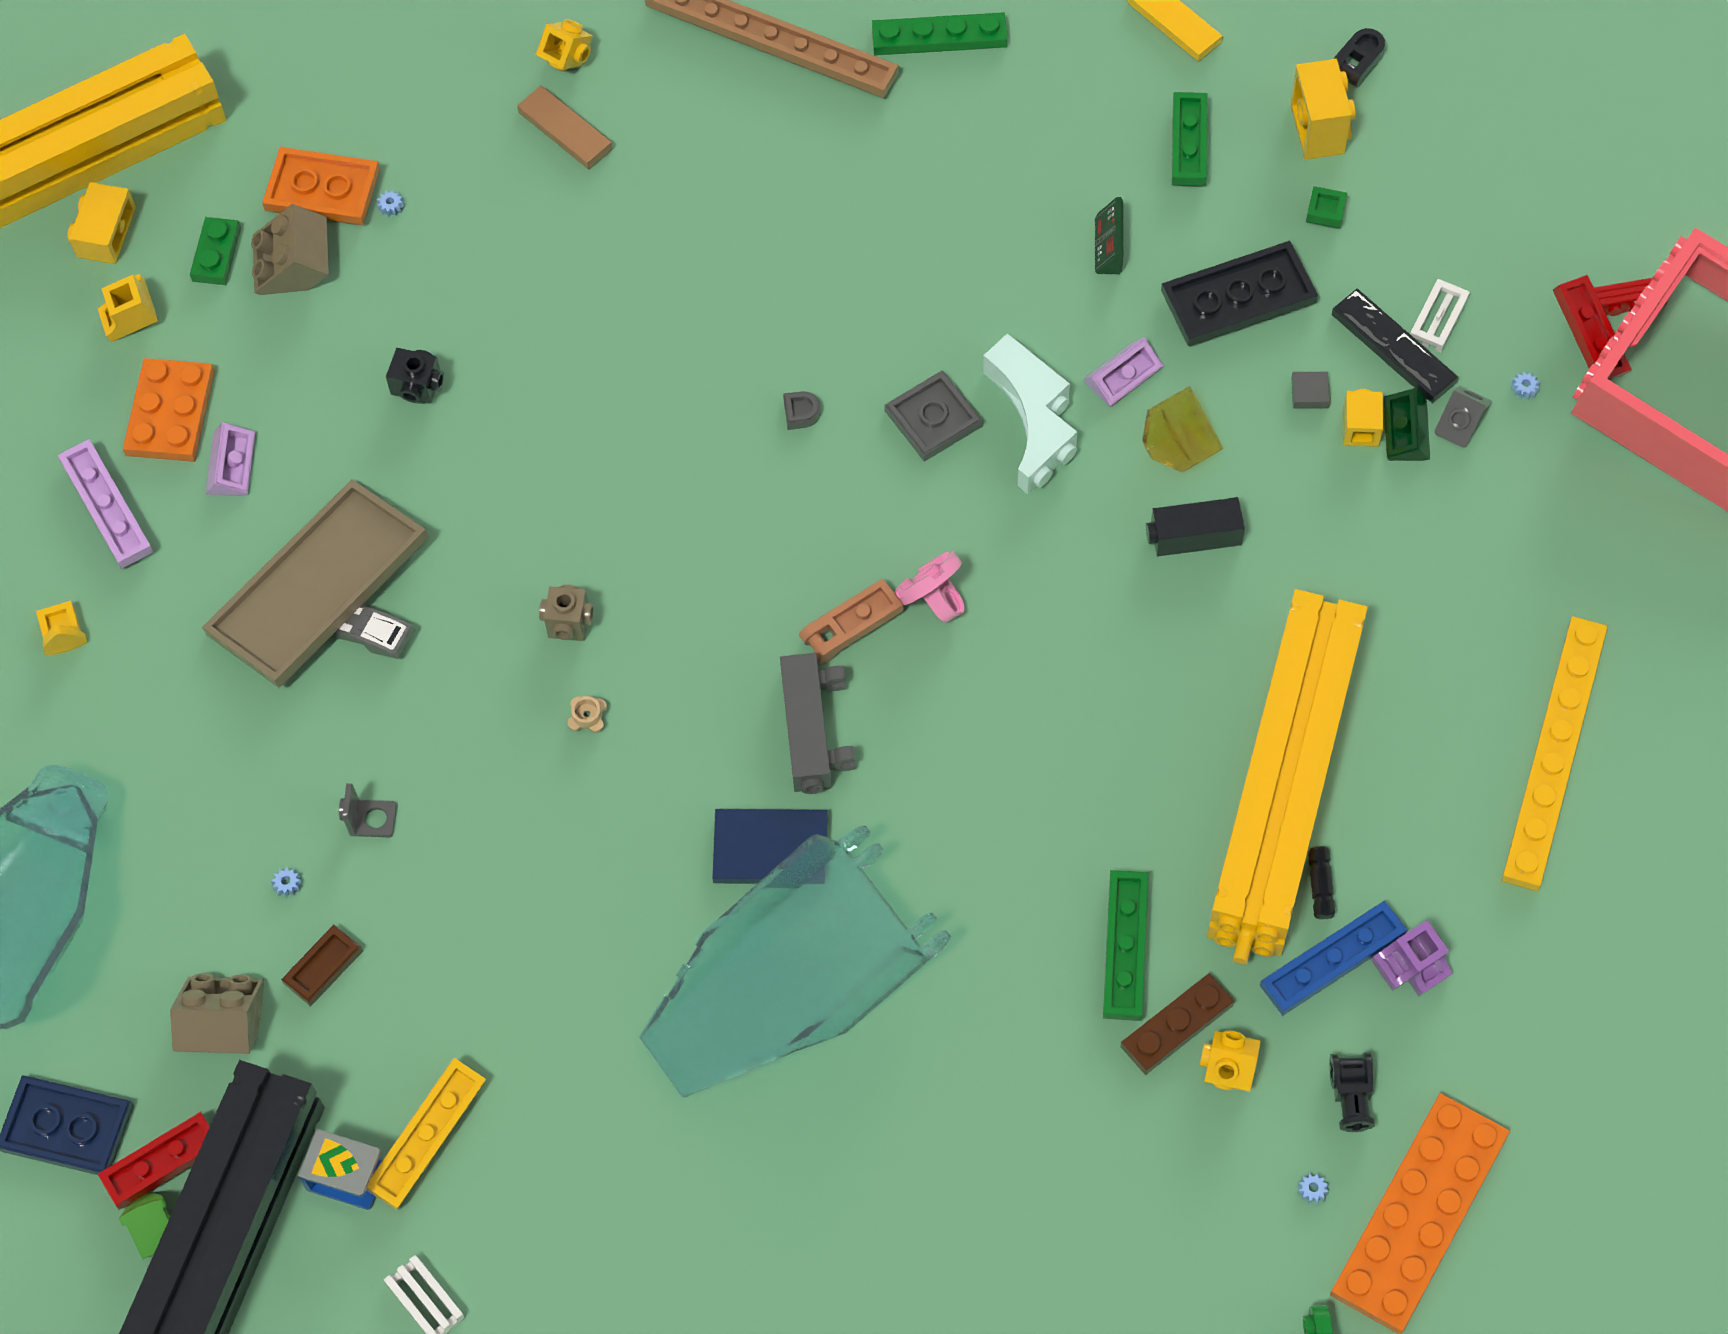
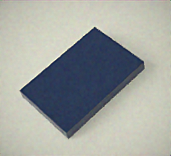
(758, 840)
(64, 1125)

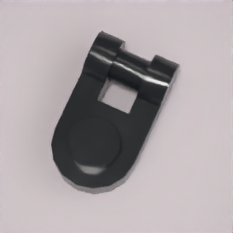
(1365, 47)

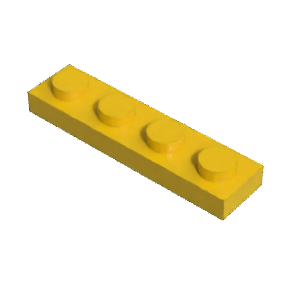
(425, 1133)

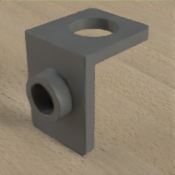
(1461, 416)
(354, 813)

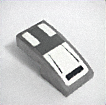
(376, 631)

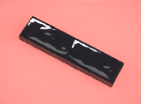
(1394, 345)

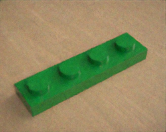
(939, 33)
(1125, 945)

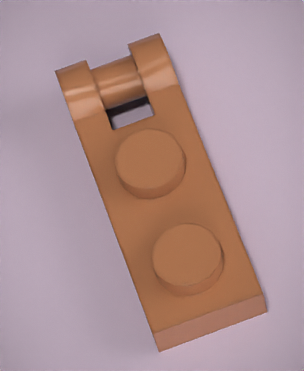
(852, 620)

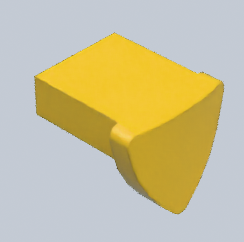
(60, 628)

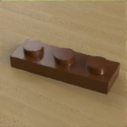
(1177, 1024)

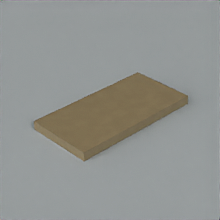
(315, 583)

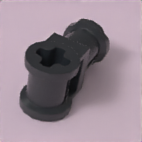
(1353, 1088)

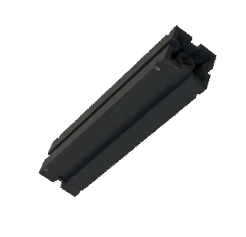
(227, 1206)

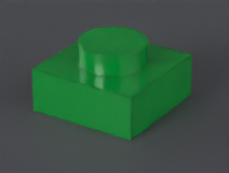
(1326, 207)

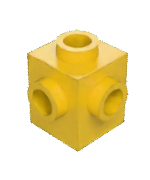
(564, 45)
(1230, 1060)

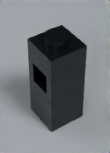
(1196, 527)

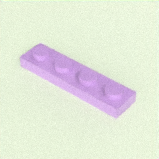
(105, 503)

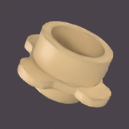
(584, 704)

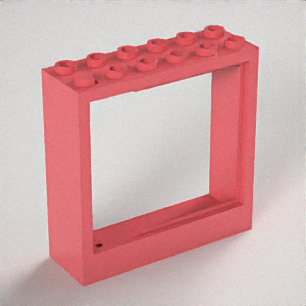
(1634, 421)

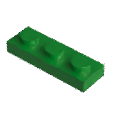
(1189, 139)

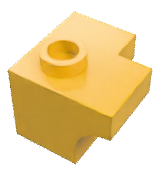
(126, 307)

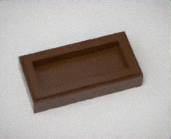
(322, 965)

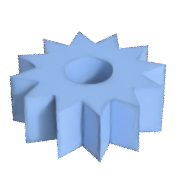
(395, 198)
(1528, 380)
(291, 886)
(1313, 1181)

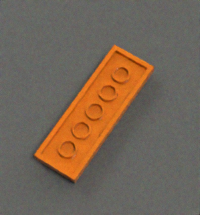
(1419, 1213)

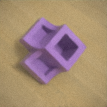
(1414, 958)

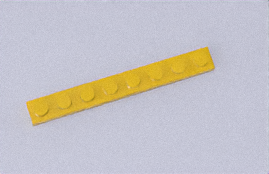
(1554, 754)

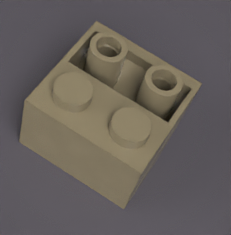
(290, 252)
(217, 1014)

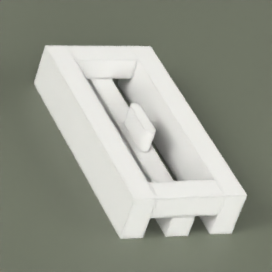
(1429, 338)
(404, 1272)

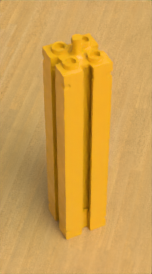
(103, 126)
(1286, 776)

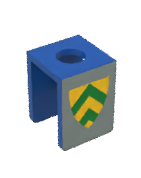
(340, 1169)

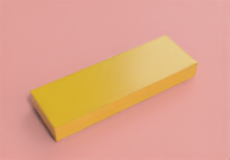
(1180, 25)

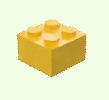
(1322, 108)

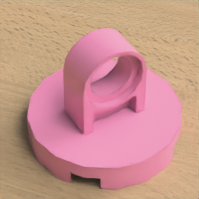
(935, 587)

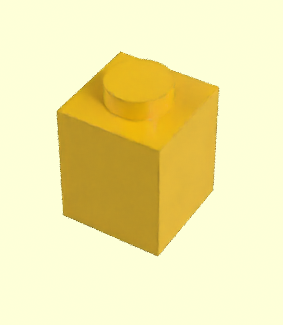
(1362, 418)

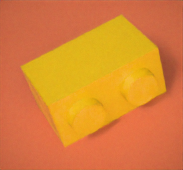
(101, 222)

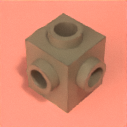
(566, 613)

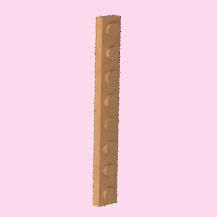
(785, 42)

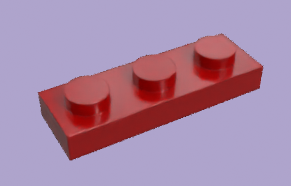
(1588, 321)
(155, 1162)

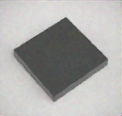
(933, 415)

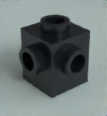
(414, 375)

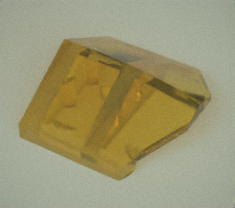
(1179, 432)

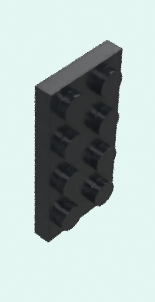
(1239, 293)

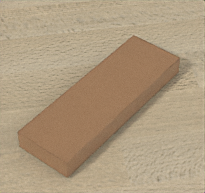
(564, 127)

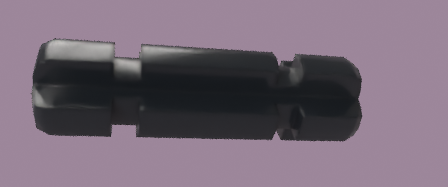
(1321, 882)

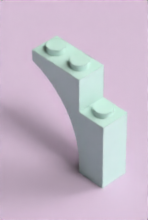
(1039, 399)

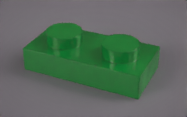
(215, 251)

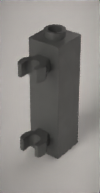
(805, 722)

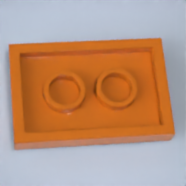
(322, 183)
(168, 409)

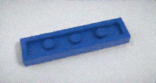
(1333, 958)

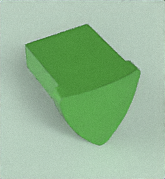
(146, 1222)

